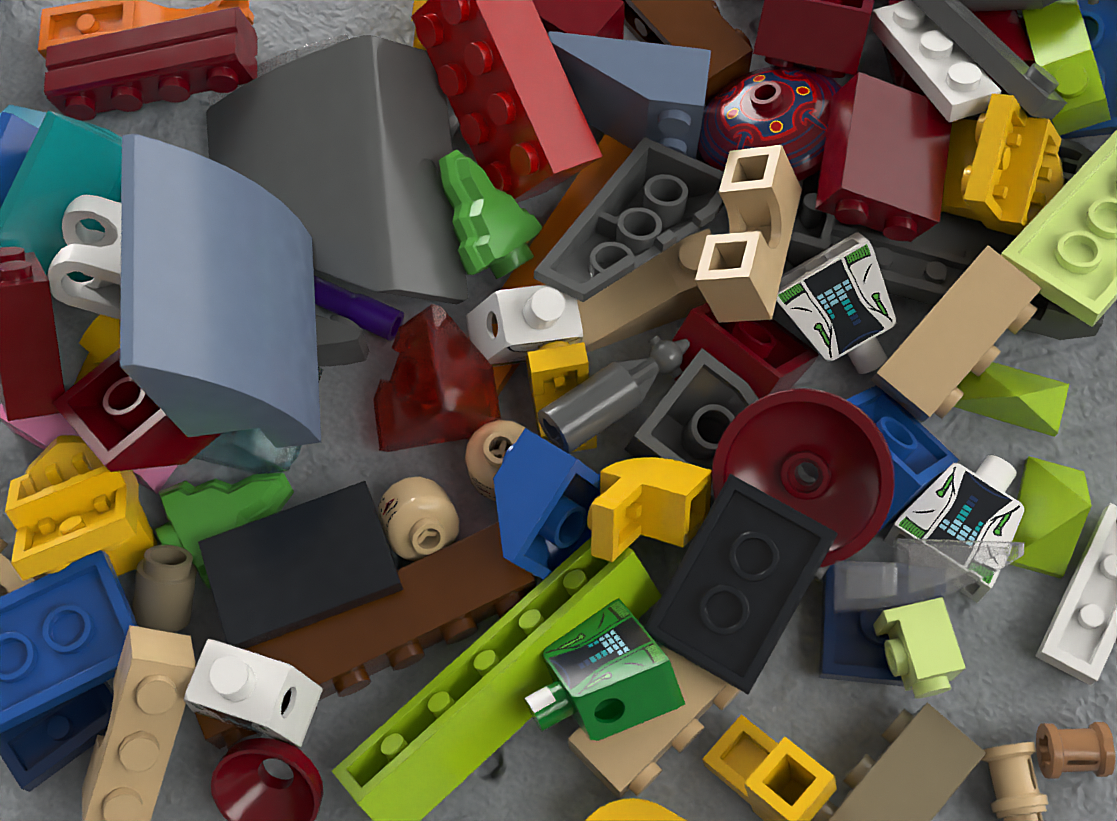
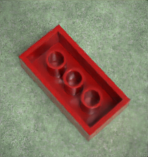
(507, 92)

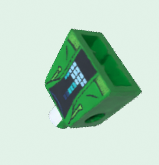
(606, 676)

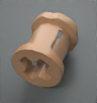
(1075, 750)

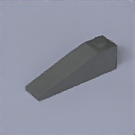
(635, 216)
(695, 416)

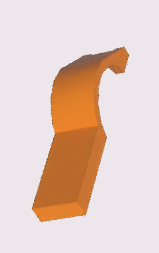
(102, 17)

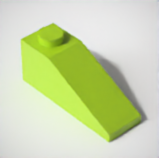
(1065, 51)

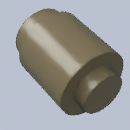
(164, 589)

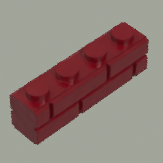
(151, 64)

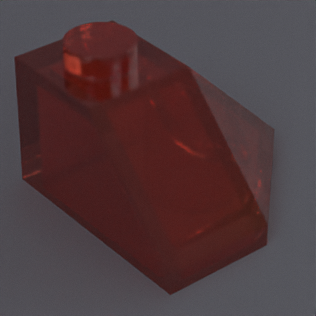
(437, 387)

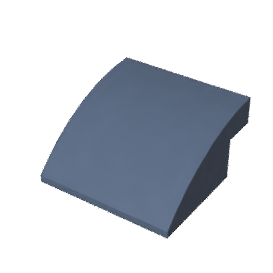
(216, 297)

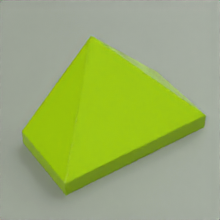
(1015, 397)
(1053, 516)

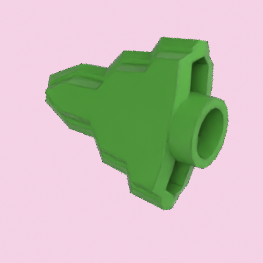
(485, 219)
(217, 507)

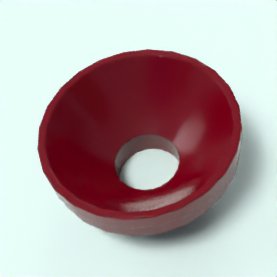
(249, 793)

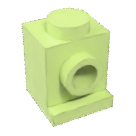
(921, 646)

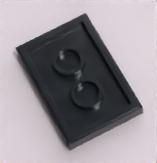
(299, 566)
(739, 583)

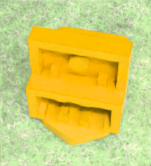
(1002, 166)
(74, 508)

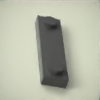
(1030, 85)

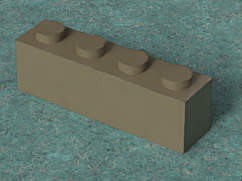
(912, 774)

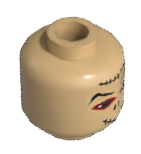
(486, 453)
(417, 518)

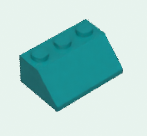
(61, 164)

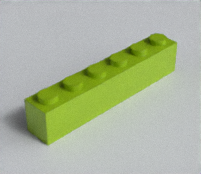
(481, 694)

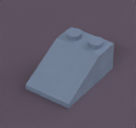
(637, 88)

